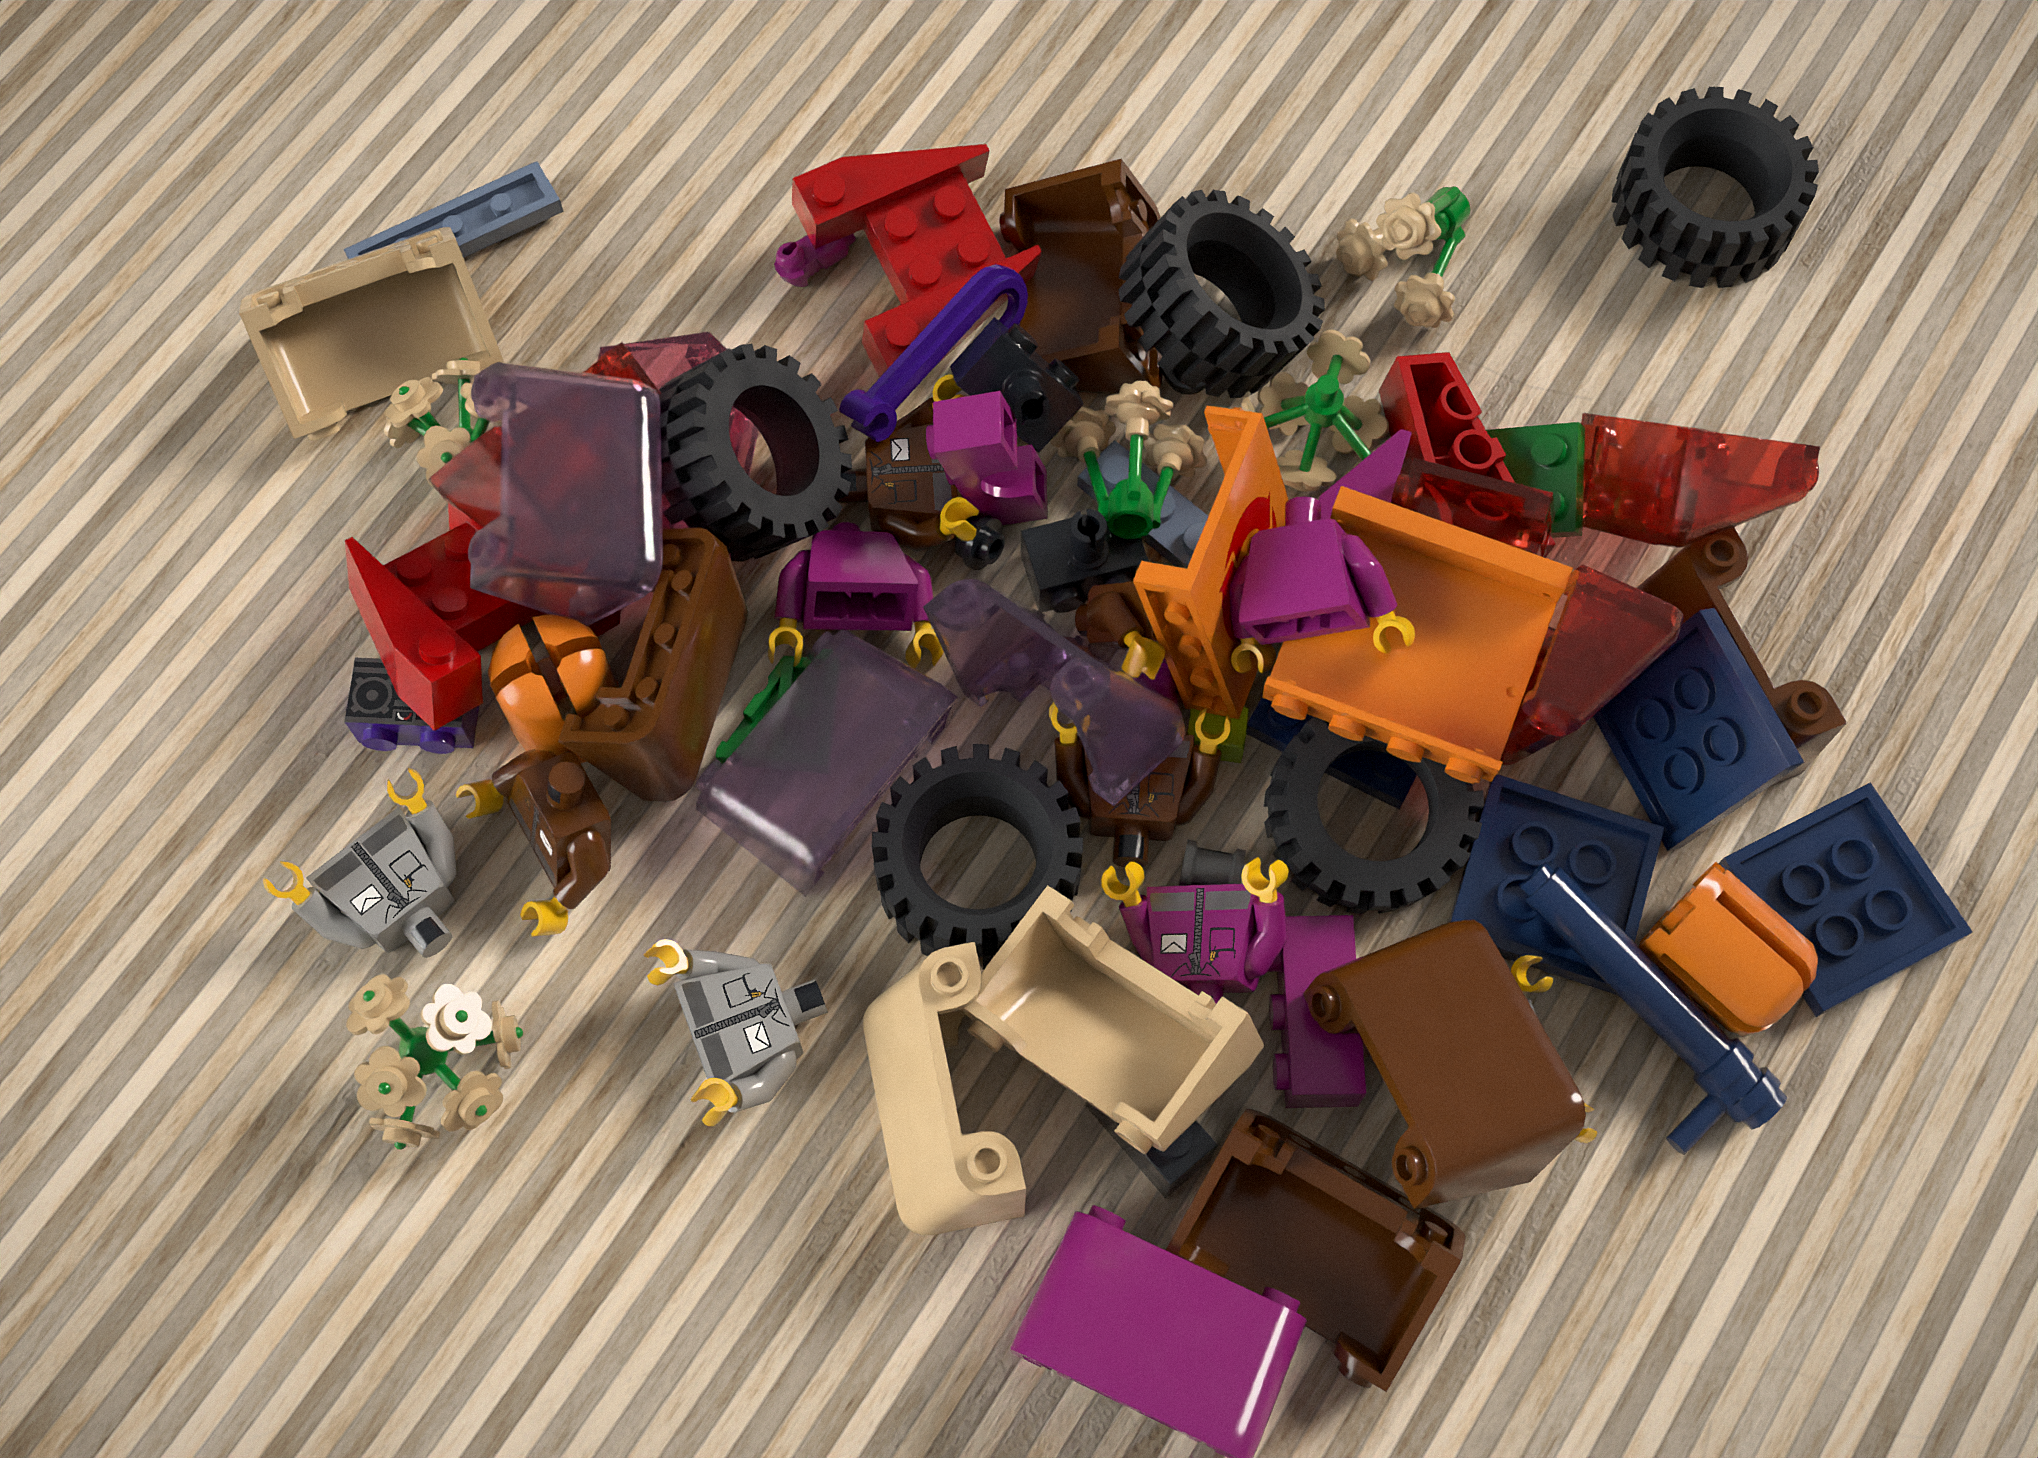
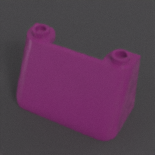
(1161, 1334)

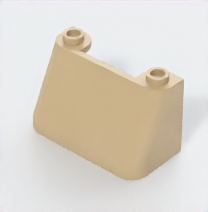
(366, 329)
(1110, 1025)
(936, 1172)

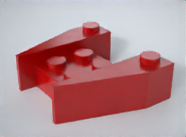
(920, 228)
(433, 622)

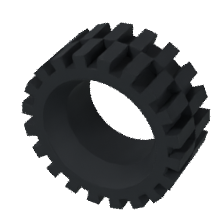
(1731, 139)
(1249, 265)
(703, 473)
(963, 790)
(1340, 875)

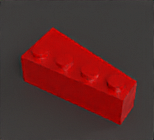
(1439, 409)

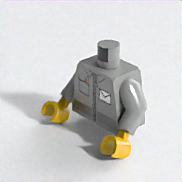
(384, 882)
(737, 1023)

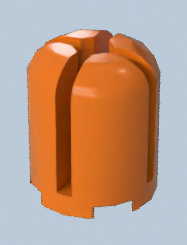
(531, 689)
(1732, 953)

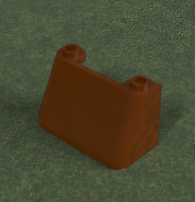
(1073, 307)
(1693, 584)
(662, 717)
(1459, 1059)
(1326, 1235)

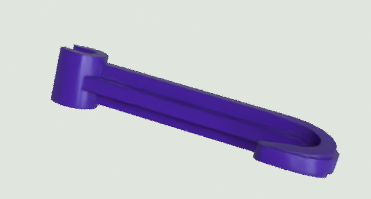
(875, 409)

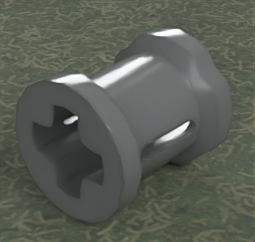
(1210, 866)

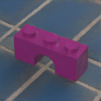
(980, 456)
(1314, 1065)

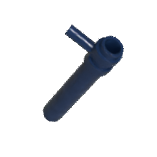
(1720, 1064)

